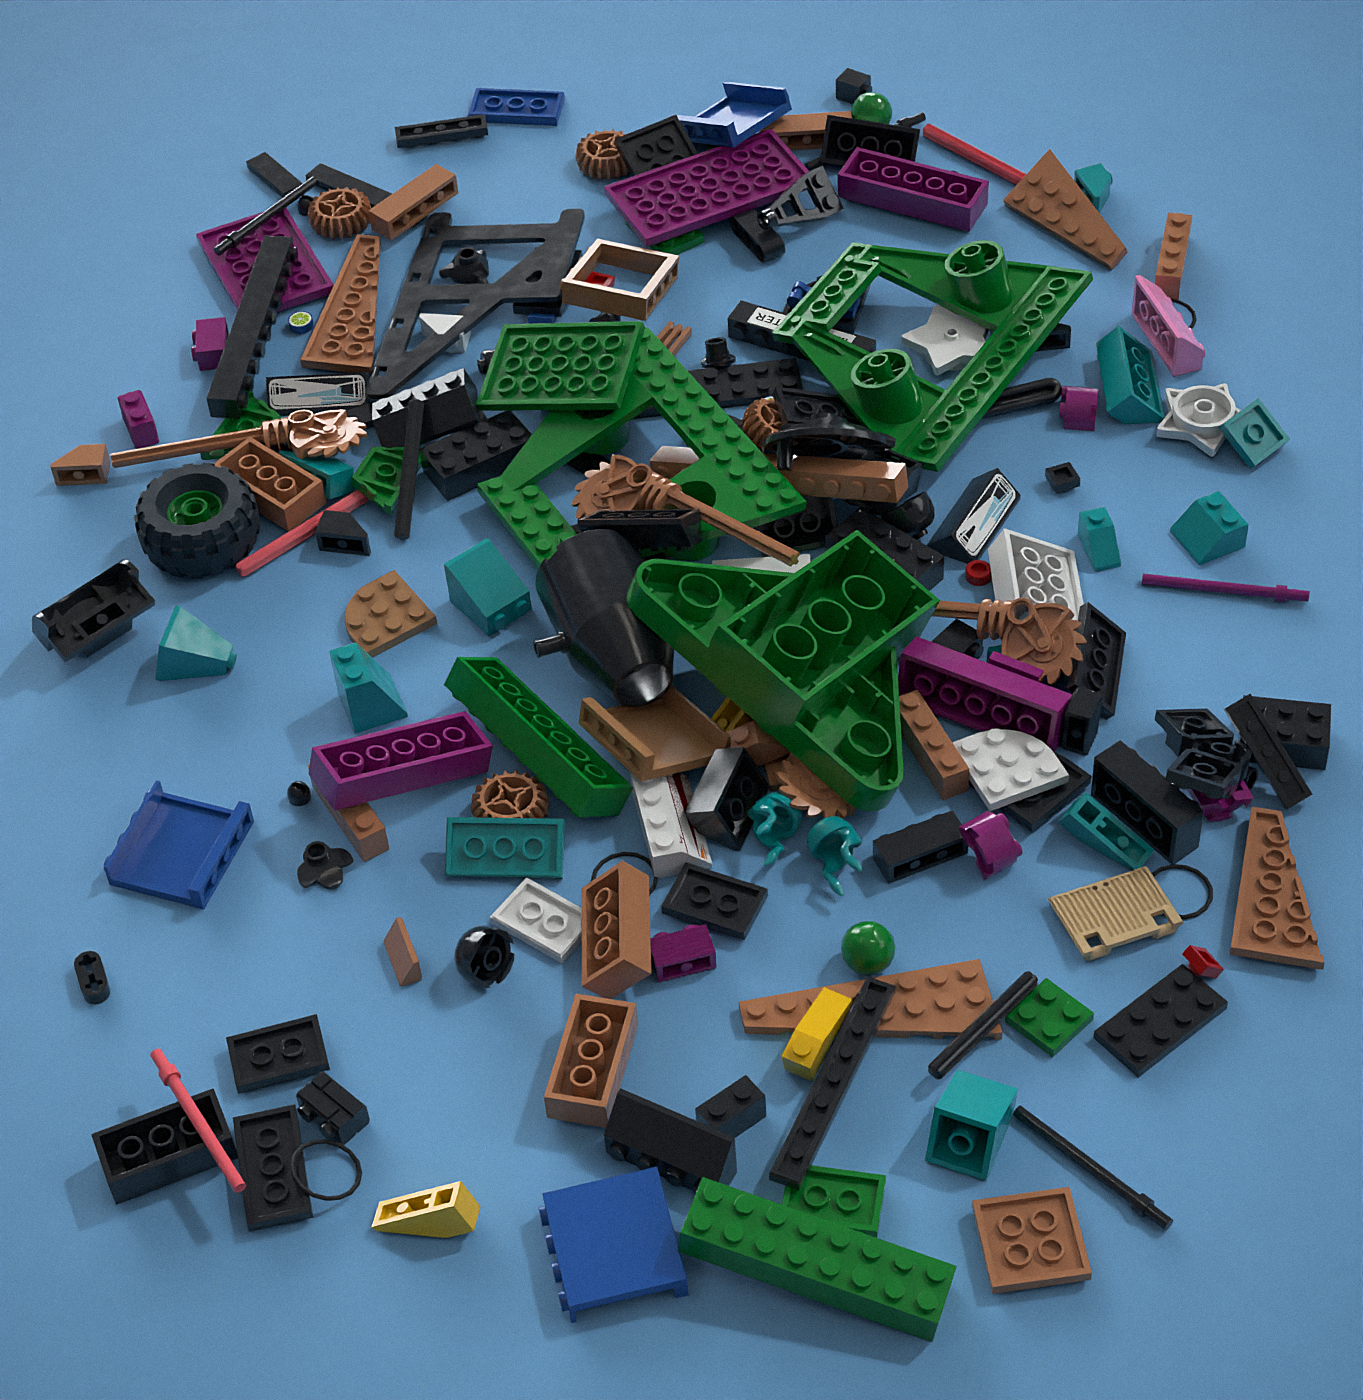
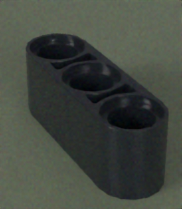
(762, 243)

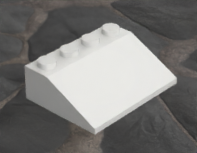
(1034, 571)

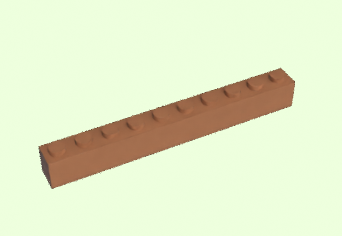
(813, 474)

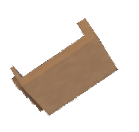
(655, 737)

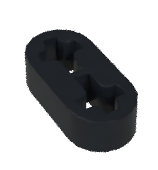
(87, 978)

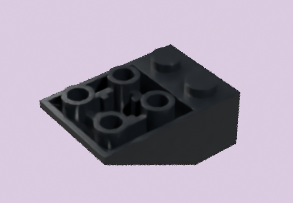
(913, 470)

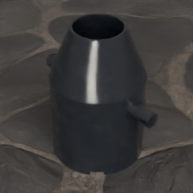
(587, 605)

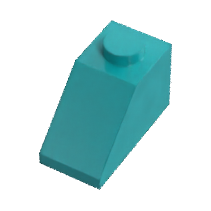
(1094, 183)
(1099, 539)

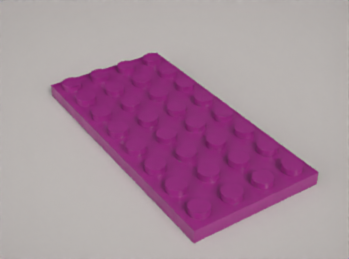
(705, 187)

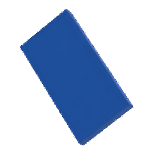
(518, 106)

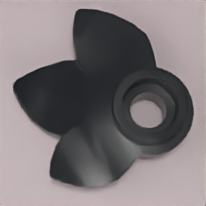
(323, 869)

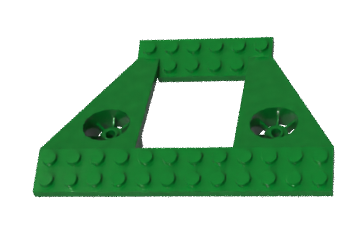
(881, 387)
(727, 477)

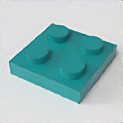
(1254, 433)

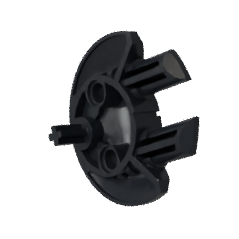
(824, 437)

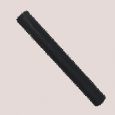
(982, 1025)

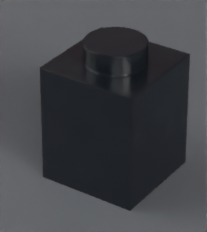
(852, 85)

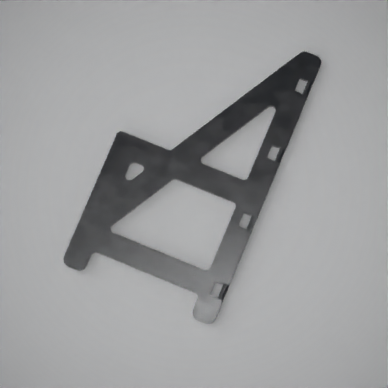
(549, 260)

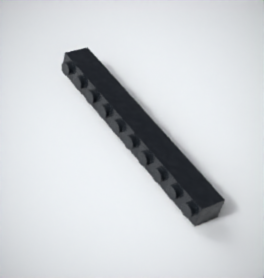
(252, 327)

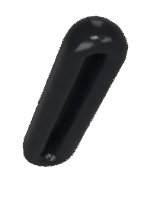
(1025, 396)

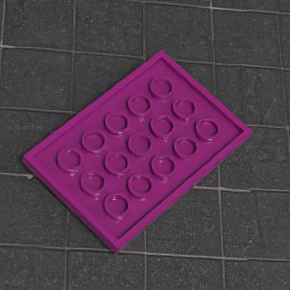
(235, 265)

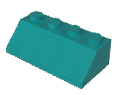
(1129, 379)

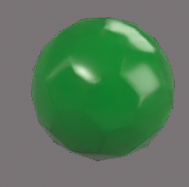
(872, 107)
(868, 948)

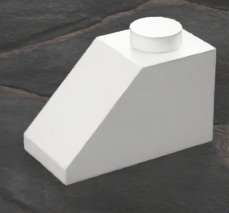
(441, 324)

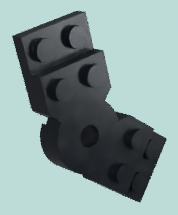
(1204, 752)

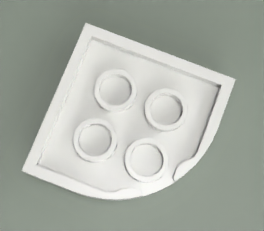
(1009, 766)

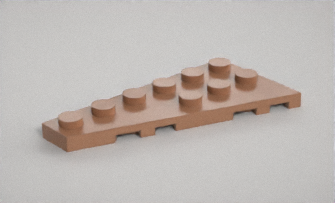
(1059, 206)
(1271, 903)

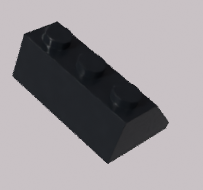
(803, 529)
(725, 796)

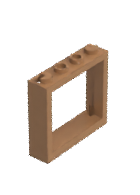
(617, 301)

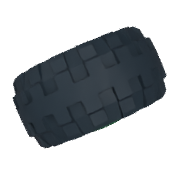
(197, 520)

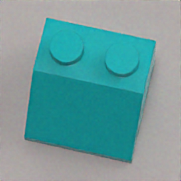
(1210, 528)

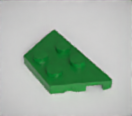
(251, 418)
(380, 476)

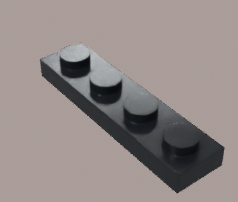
(441, 131)
(1268, 751)

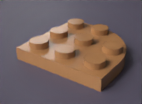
(386, 614)

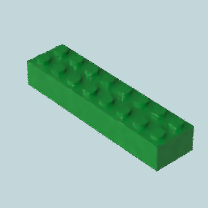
(538, 737)
(816, 1259)

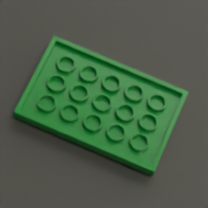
(561, 366)

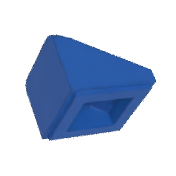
(534, 318)

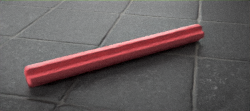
(973, 154)
(295, 535)

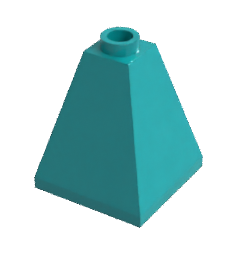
(192, 649)

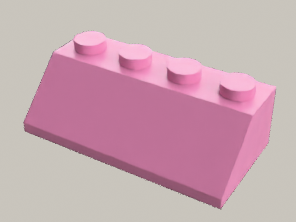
(1166, 328)

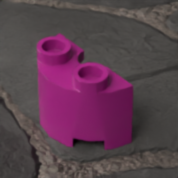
(1080, 407)
(1220, 809)
(991, 843)

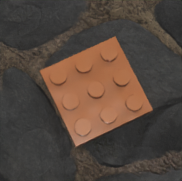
(1031, 1240)

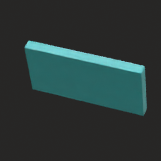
(504, 847)

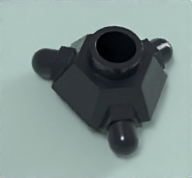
(467, 267)

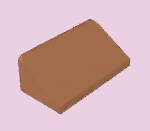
(402, 954)

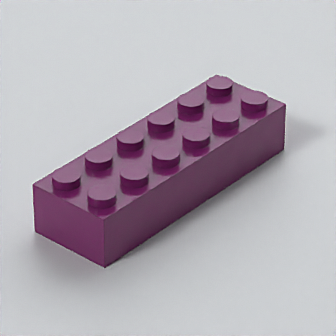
(913, 189)
(981, 693)
(399, 760)

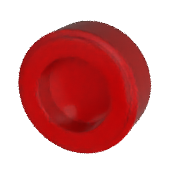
(978, 573)

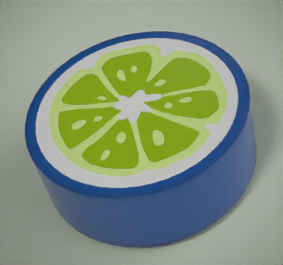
(300, 322)

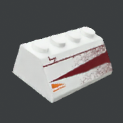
(666, 829)

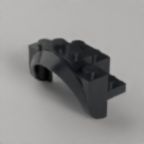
(93, 613)

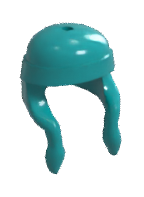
(774, 821)
(833, 843)

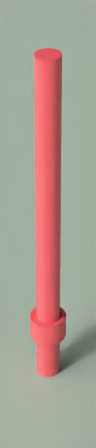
(171, 1077)

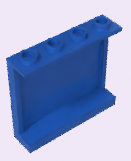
(737, 115)
(177, 847)
(612, 1241)

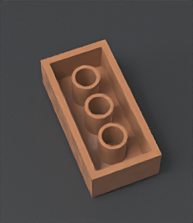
(280, 487)
(615, 931)
(591, 1060)

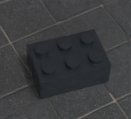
(1300, 728)

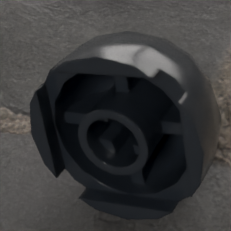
(912, 515)
(484, 955)

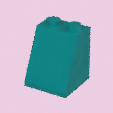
(486, 587)
(365, 689)
(970, 1124)

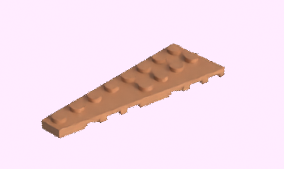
(347, 324)
(925, 1003)

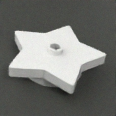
(946, 340)
(1197, 415)

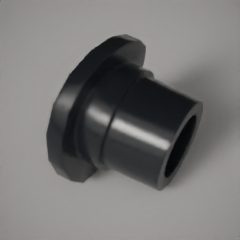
(717, 353)

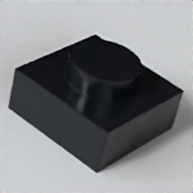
(1062, 477)

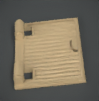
(1115, 911)

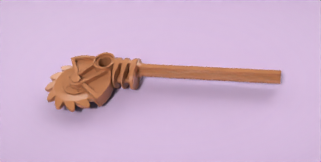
(302, 431)
(636, 487)
(1042, 639)
(809, 791)

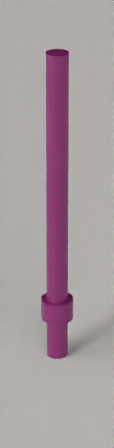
(1279, 592)

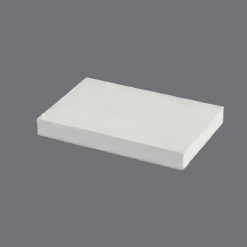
(541, 920)

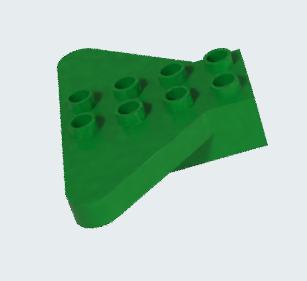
(802, 652)

